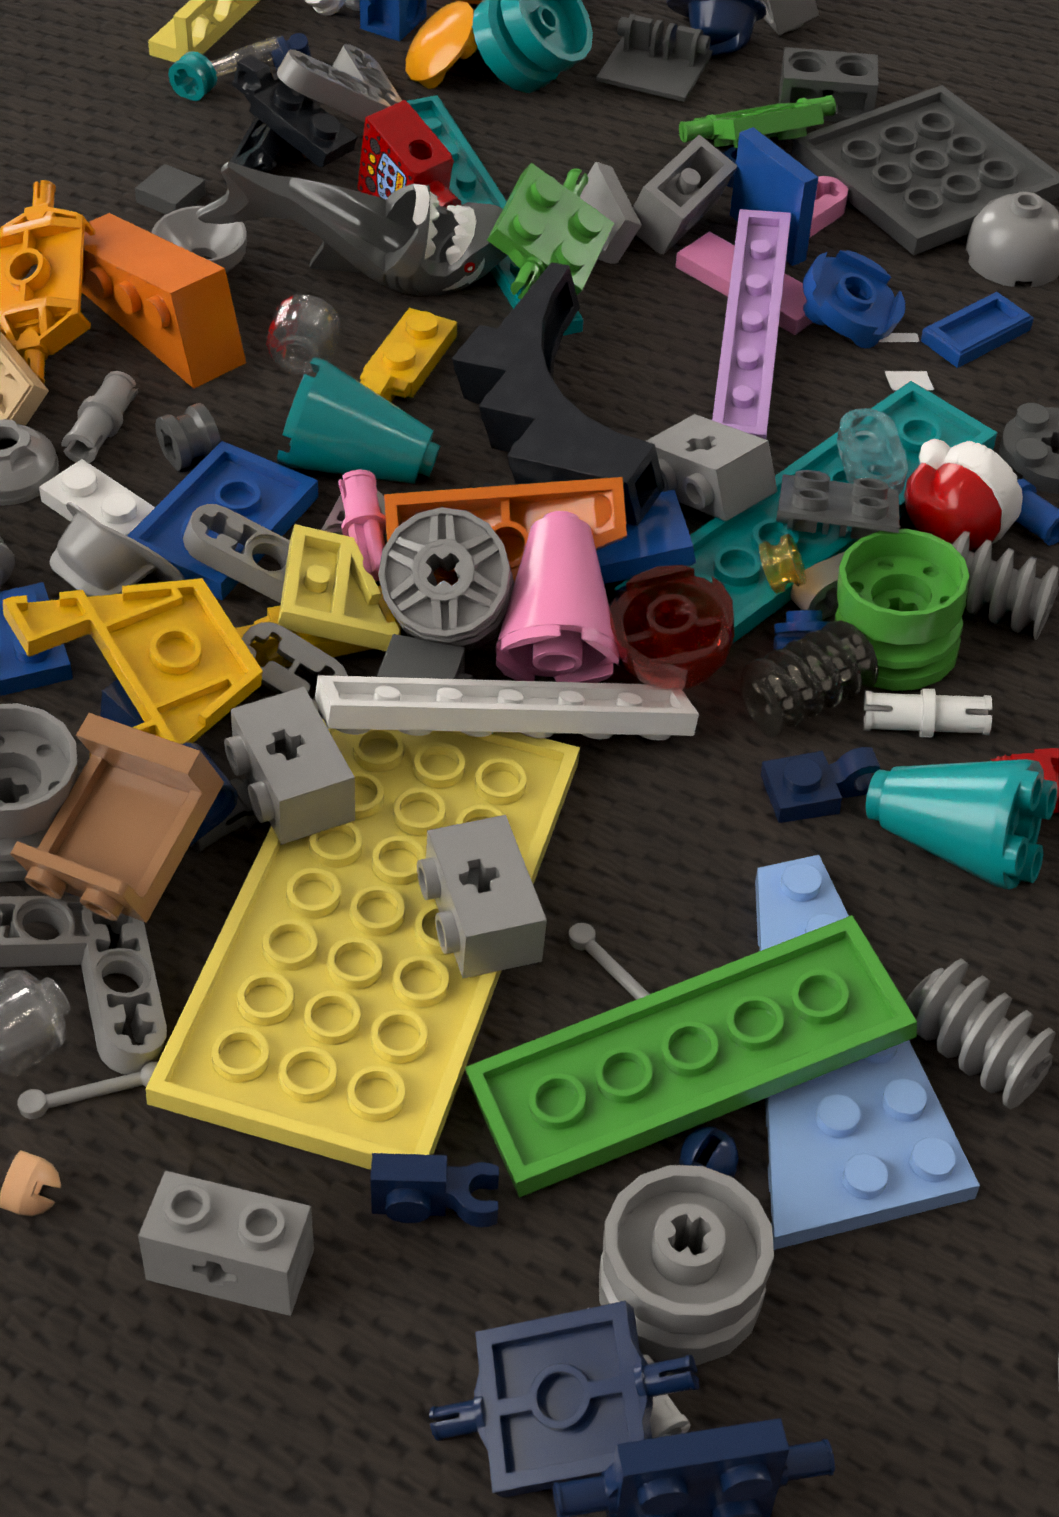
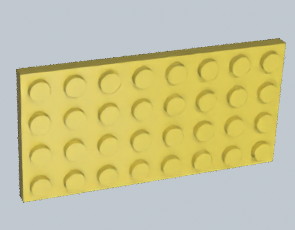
(328, 986)

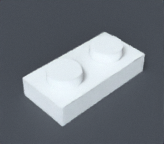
(95, 494)

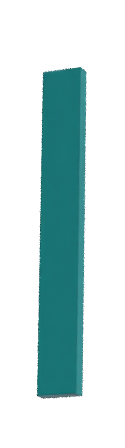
(473, 184)

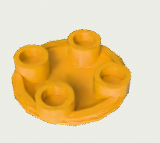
(441, 43)

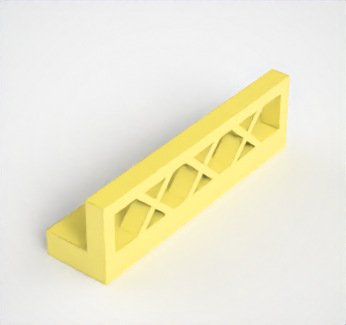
(197, 27)

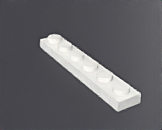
(491, 706)

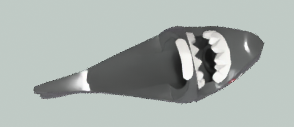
(395, 241)

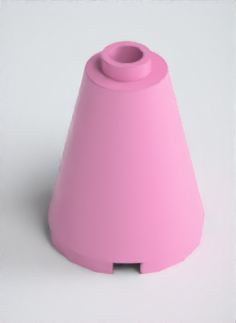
(558, 608)

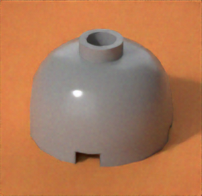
(1016, 240)

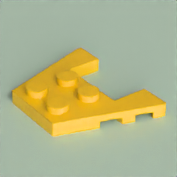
(163, 644)

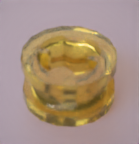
(782, 563)

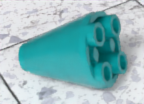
(969, 814)

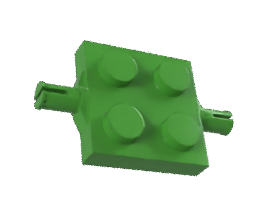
(772, 120)
(548, 225)

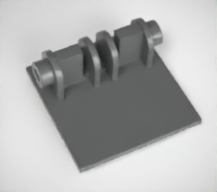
(656, 64)
(813, 498)

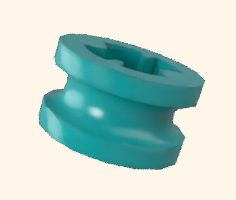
(192, 76)

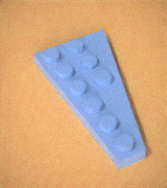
(864, 1136)

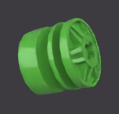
(907, 601)

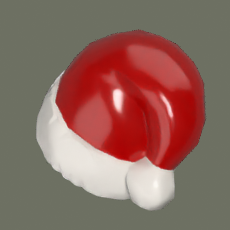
(962, 492)

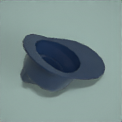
(725, 21)

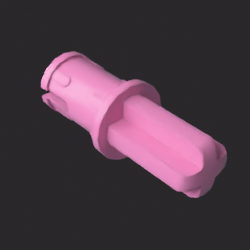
(363, 517)

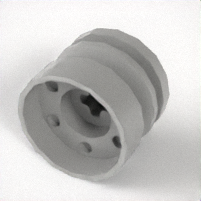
(459, 614)
(35, 779)

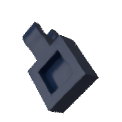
(811, 788)
(423, 1186)

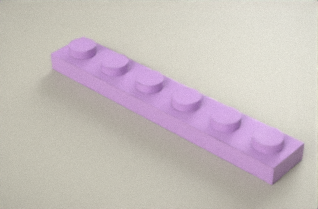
(752, 322)

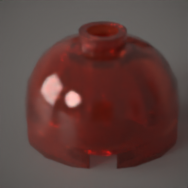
(673, 627)

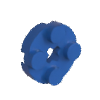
(830, 302)

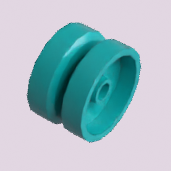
(531, 39)

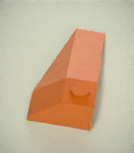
(516, 508)

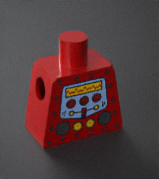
(403, 152)

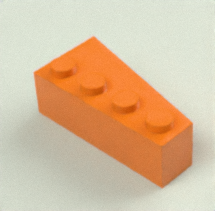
(163, 298)

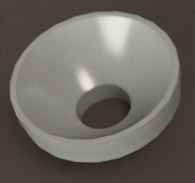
(218, 241)
(25, 464)

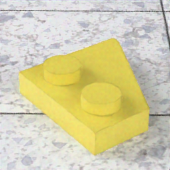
(331, 591)

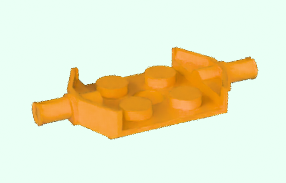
(44, 309)

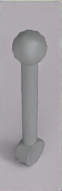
(583, 938)
(35, 1103)

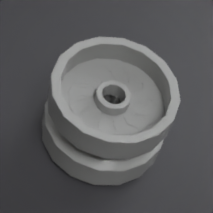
(688, 1259)

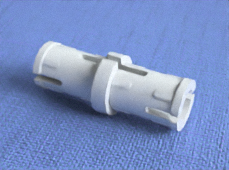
(927, 712)

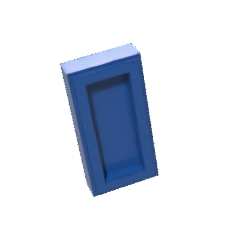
(977, 329)

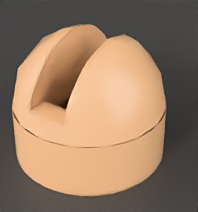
(25, 1182)

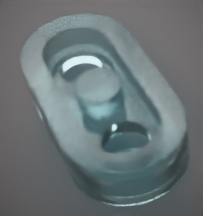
(871, 448)

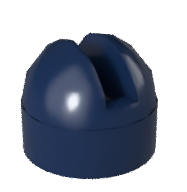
(723, 1158)

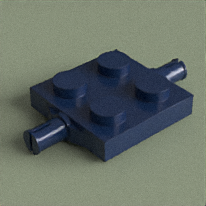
(561, 1396)
(698, 1474)

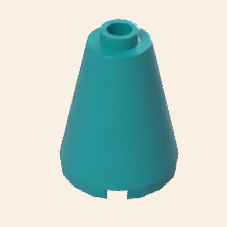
(348, 427)

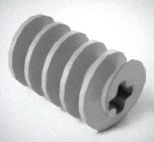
(1007, 587)
(981, 1033)

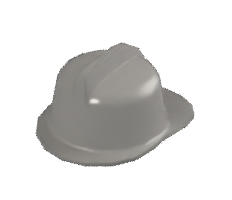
(103, 559)

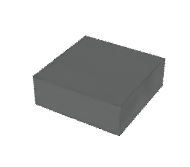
(170, 190)

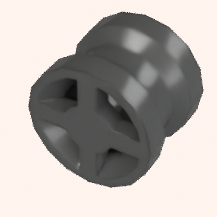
(187, 435)

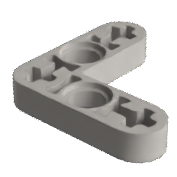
(350, 85)
(236, 529)
(86, 943)

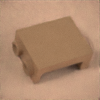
(122, 821)

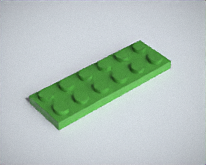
(688, 1054)

